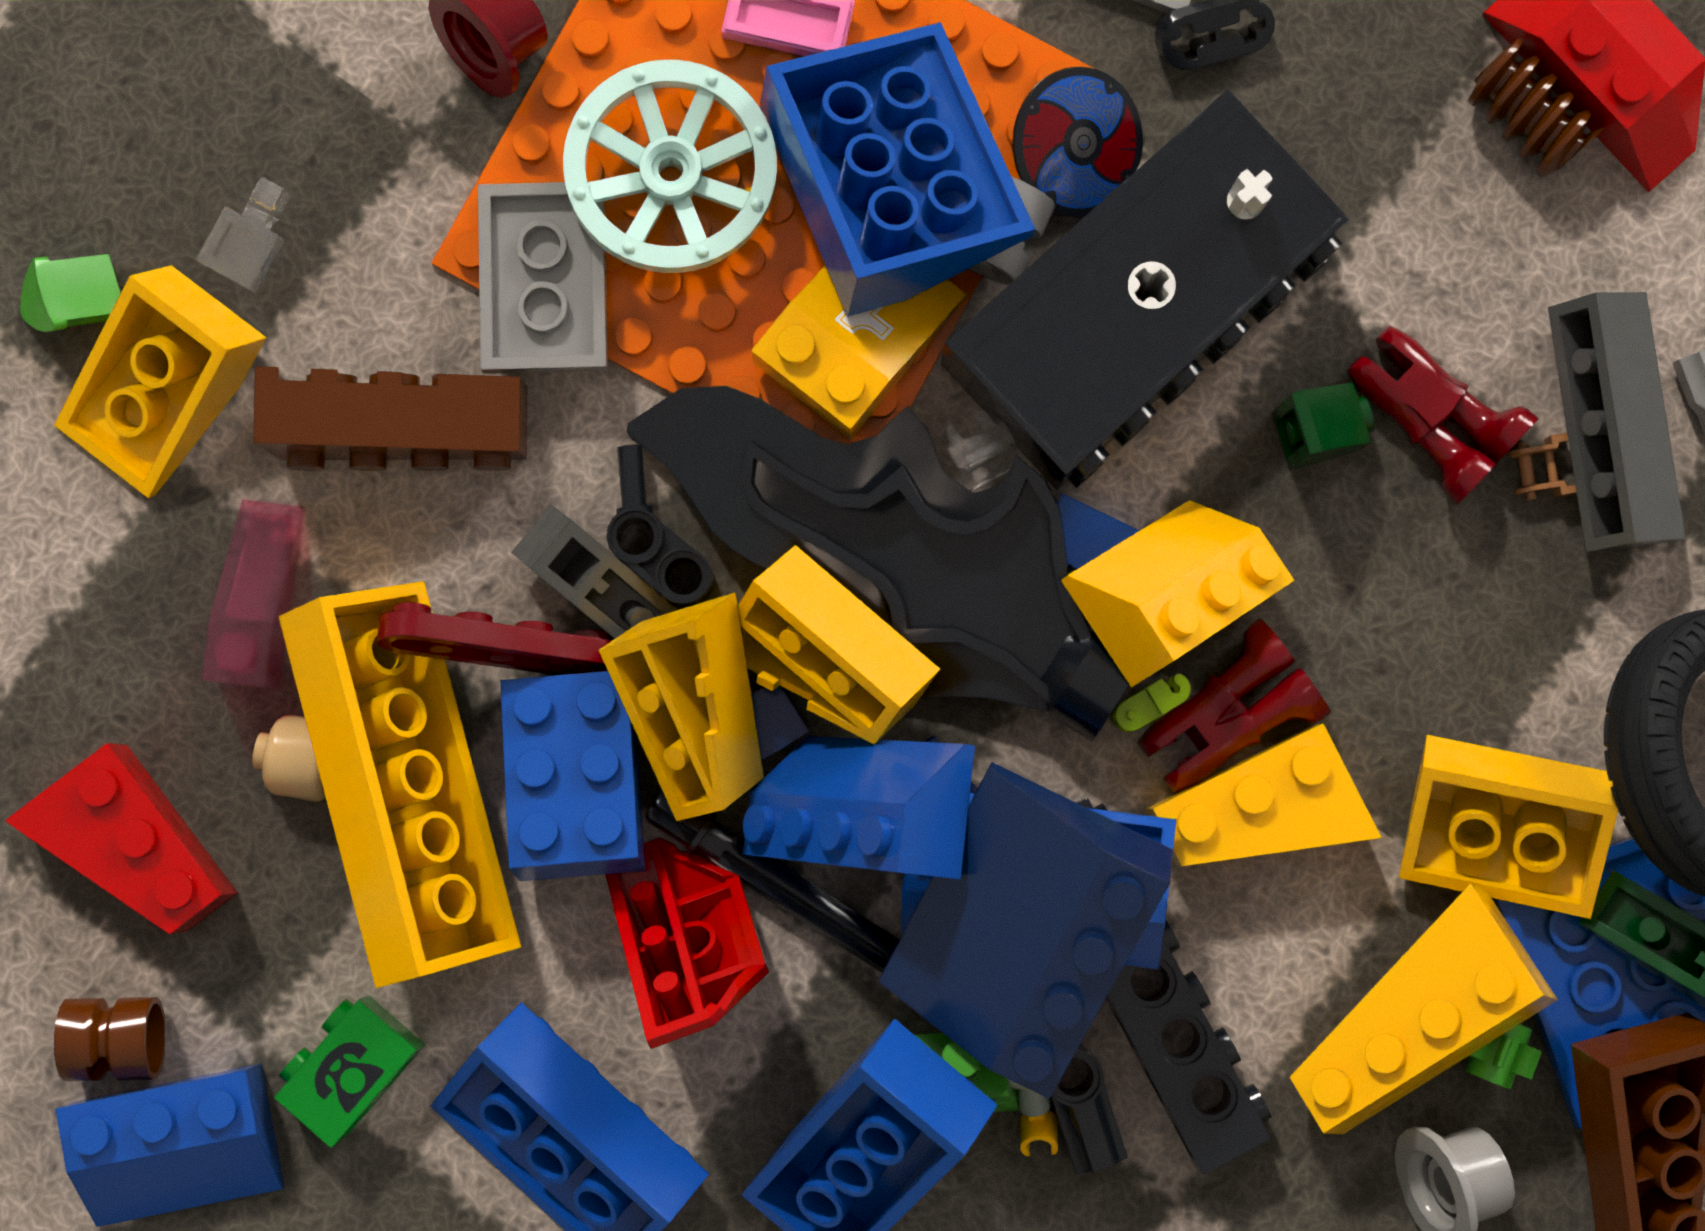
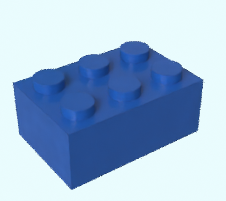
(570, 778)

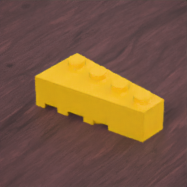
(1428, 1012)

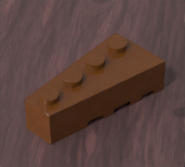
(390, 419)

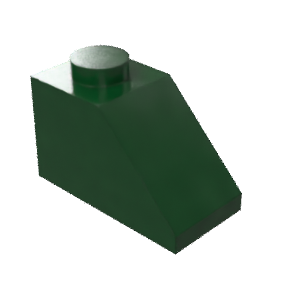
(1323, 424)

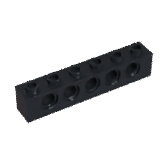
(1210, 1134)

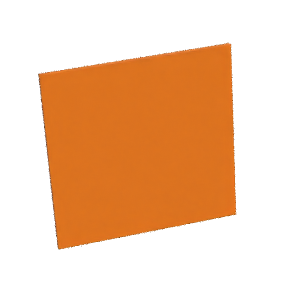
(706, 321)

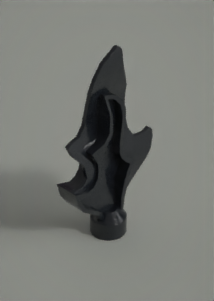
(943, 566)

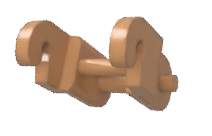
(1529, 484)

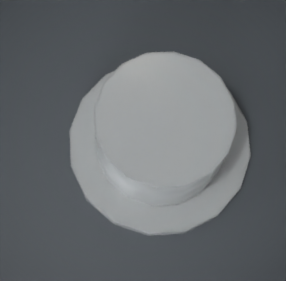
(1453, 1178)

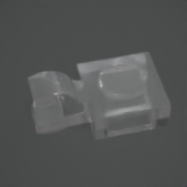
(242, 243)

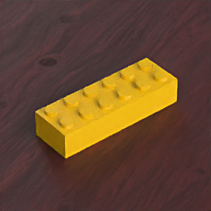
(398, 789)

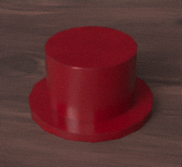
(489, 38)

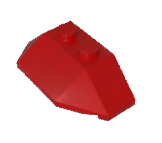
(1622, 67)
(685, 941)

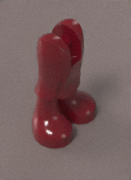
(1424, 402)
(1222, 723)

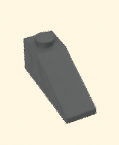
(588, 574)

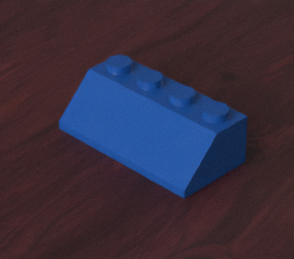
(865, 806)
(566, 1132)

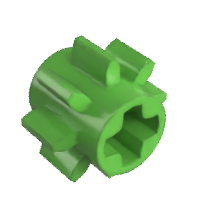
(1505, 1058)

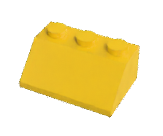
(1174, 586)
(1509, 825)

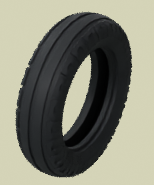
(1647, 748)

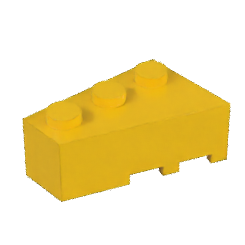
(829, 648)
(1269, 804)

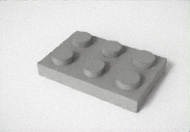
(539, 283)

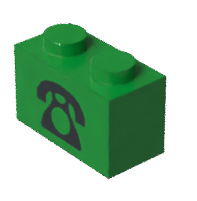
(348, 1069)

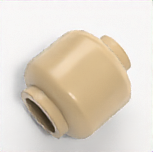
(288, 760)

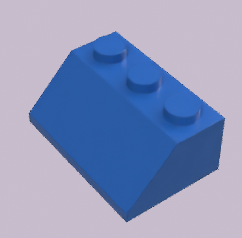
(171, 1145)

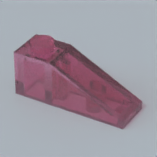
(254, 589)

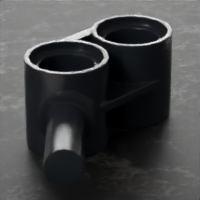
(667, 548)

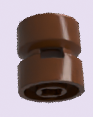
(102, 1038)

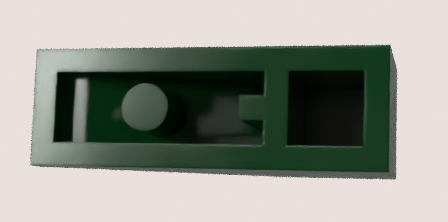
(1651, 934)

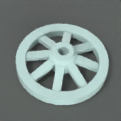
(670, 152)

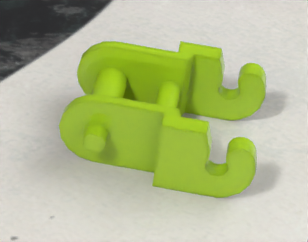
(1150, 703)

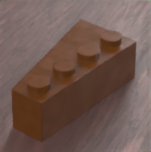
(1645, 1124)

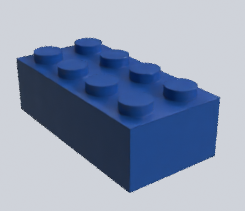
(872, 1141)

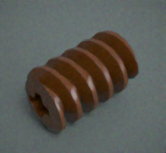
(1532, 110)

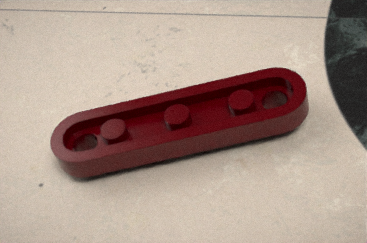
(478, 640)

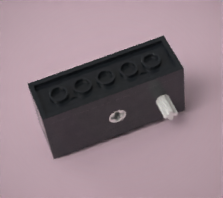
(1201, 229)

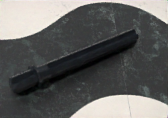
(777, 884)

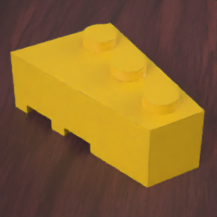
(690, 703)

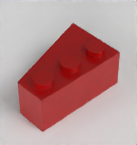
(127, 839)

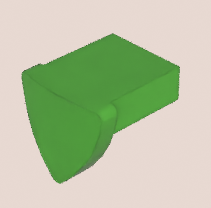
(68, 292)

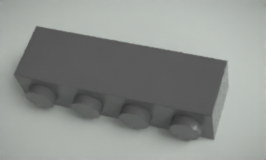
(1616, 421)

